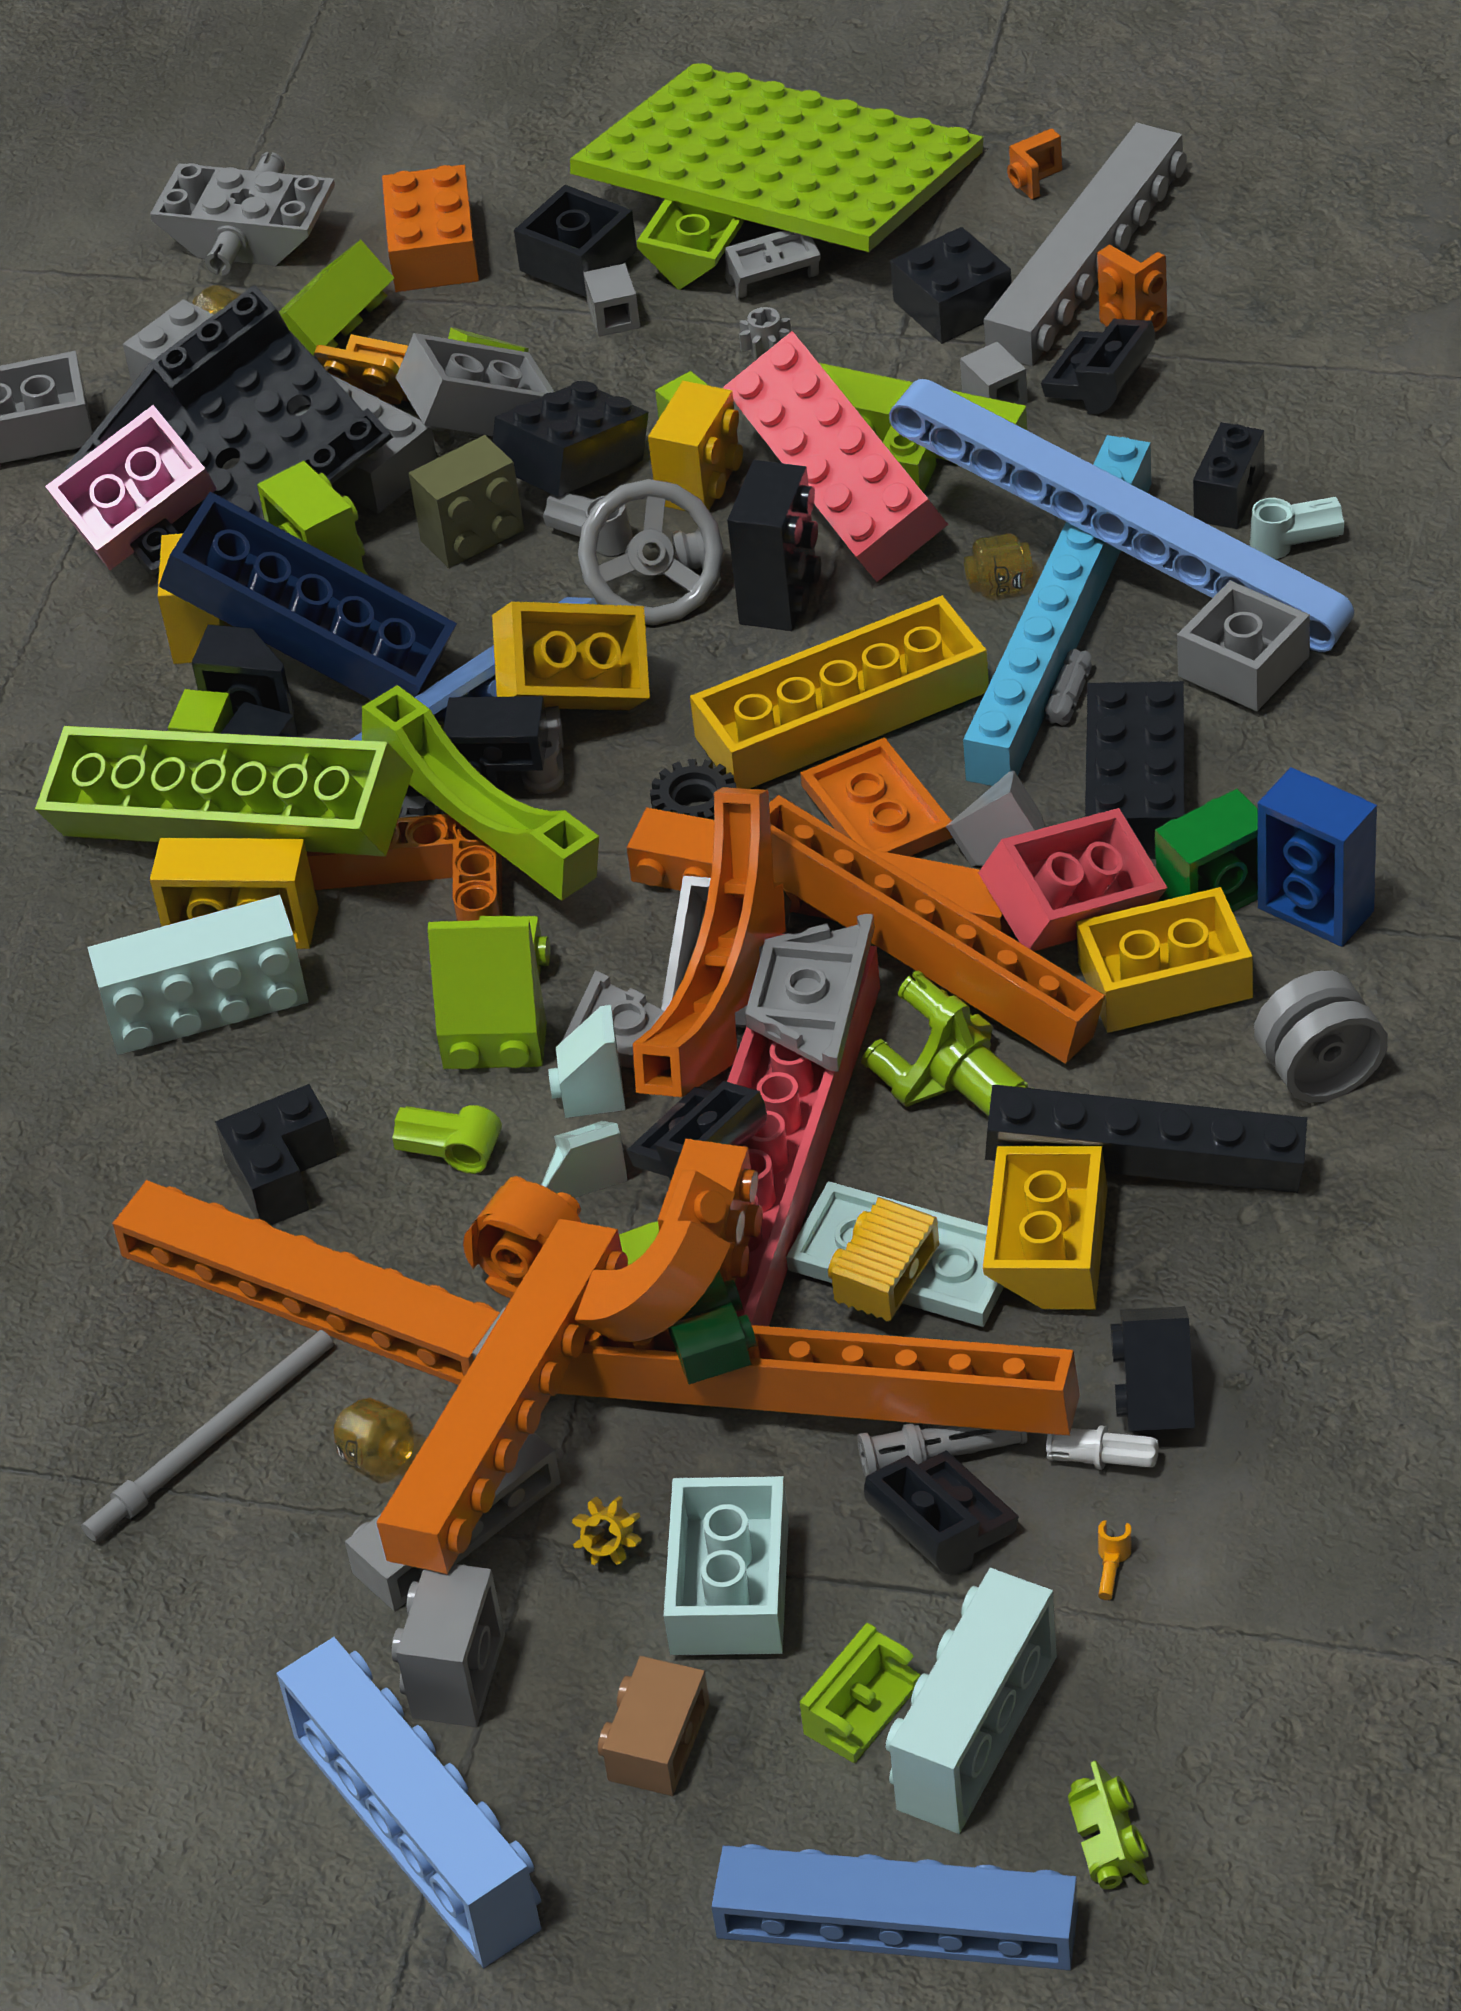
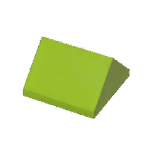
(686, 240)

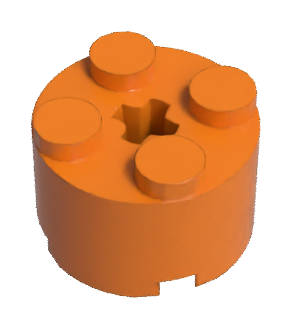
(514, 1230)

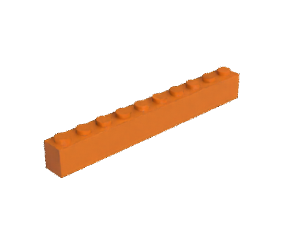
(849, 1378)

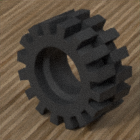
(690, 784)

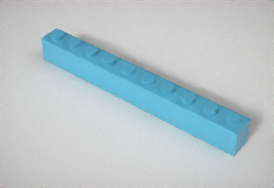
(1047, 631)

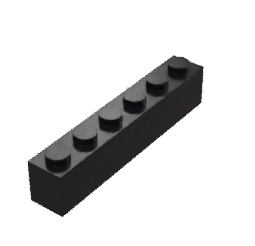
(1155, 1136)

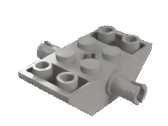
(240, 212)

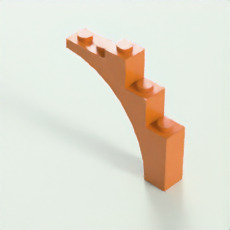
(743, 908)

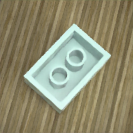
(726, 1566)

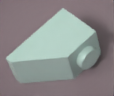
(589, 1068)

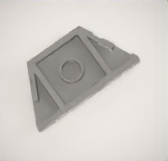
(810, 989)

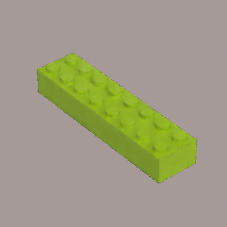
(225, 786)

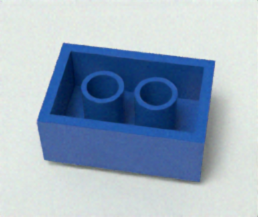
(1316, 856)

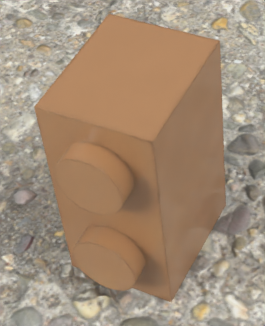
(654, 1725)

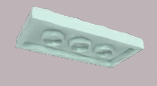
(949, 1283)

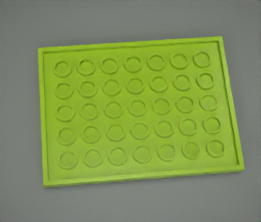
(779, 156)

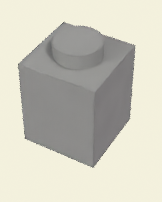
(611, 300)
(994, 375)

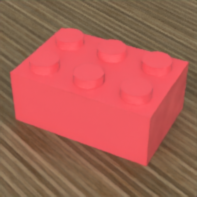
(1069, 875)

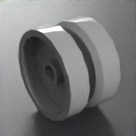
(1320, 1036)

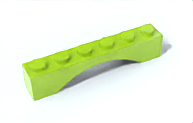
(542, 843)

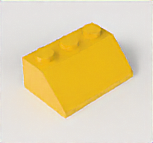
(1047, 1224)

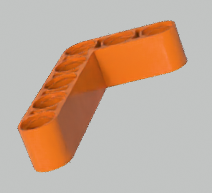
(419, 851)

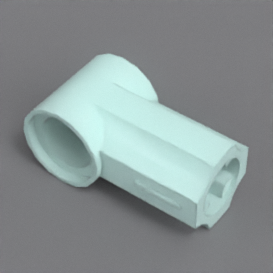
(1280, 524)

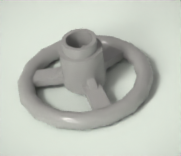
(633, 561)

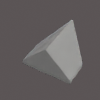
(995, 815)

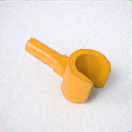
(1112, 1551)

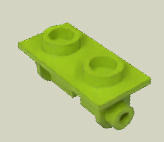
(1119, 1846)

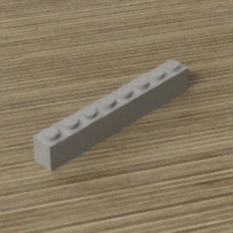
(1066, 262)

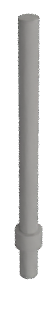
(133, 1496)

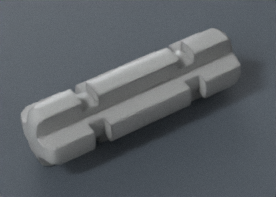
(1068, 687)

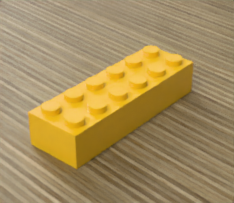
(840, 693)

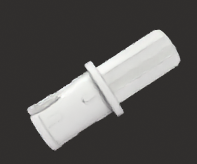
(1102, 1447)

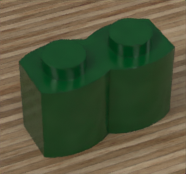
(711, 1335)

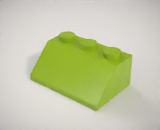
(337, 297)

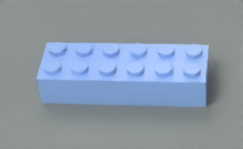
(411, 1801)

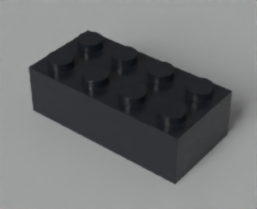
(1136, 754)

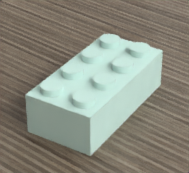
(198, 974)
(972, 1699)

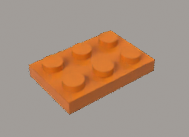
(877, 800)

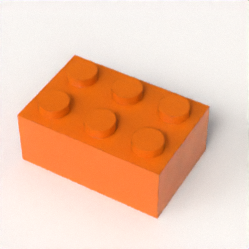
(430, 228)

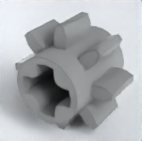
(762, 330)

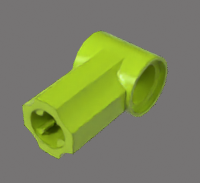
(460, 1138)

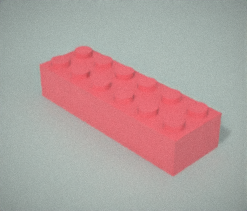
(853, 472)

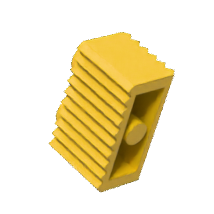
(883, 1258)

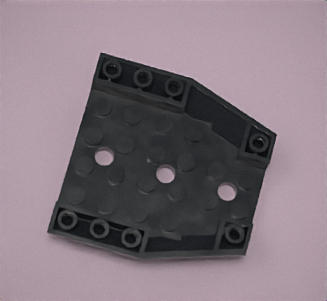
(234, 396)

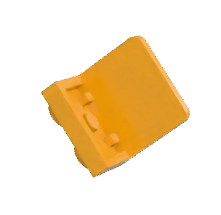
(367, 365)

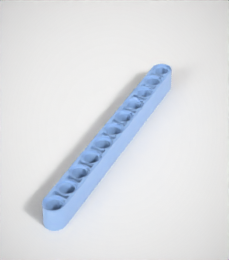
(1108, 506)

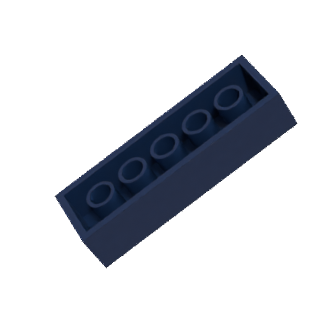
(305, 601)

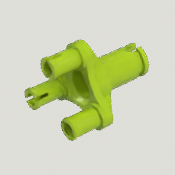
(953, 1056)

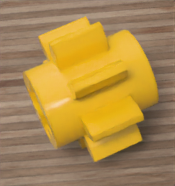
(592, 1535)

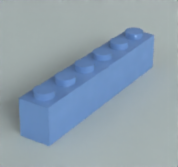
(896, 1906)

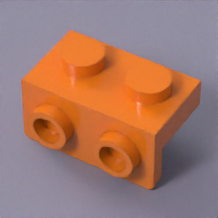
(1132, 287)

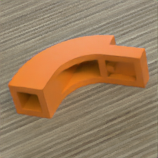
(671, 1273)

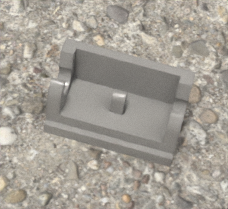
(769, 257)

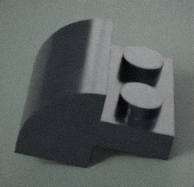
(1100, 364)
(723, 1116)
(940, 1509)

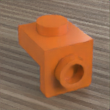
(1034, 160)

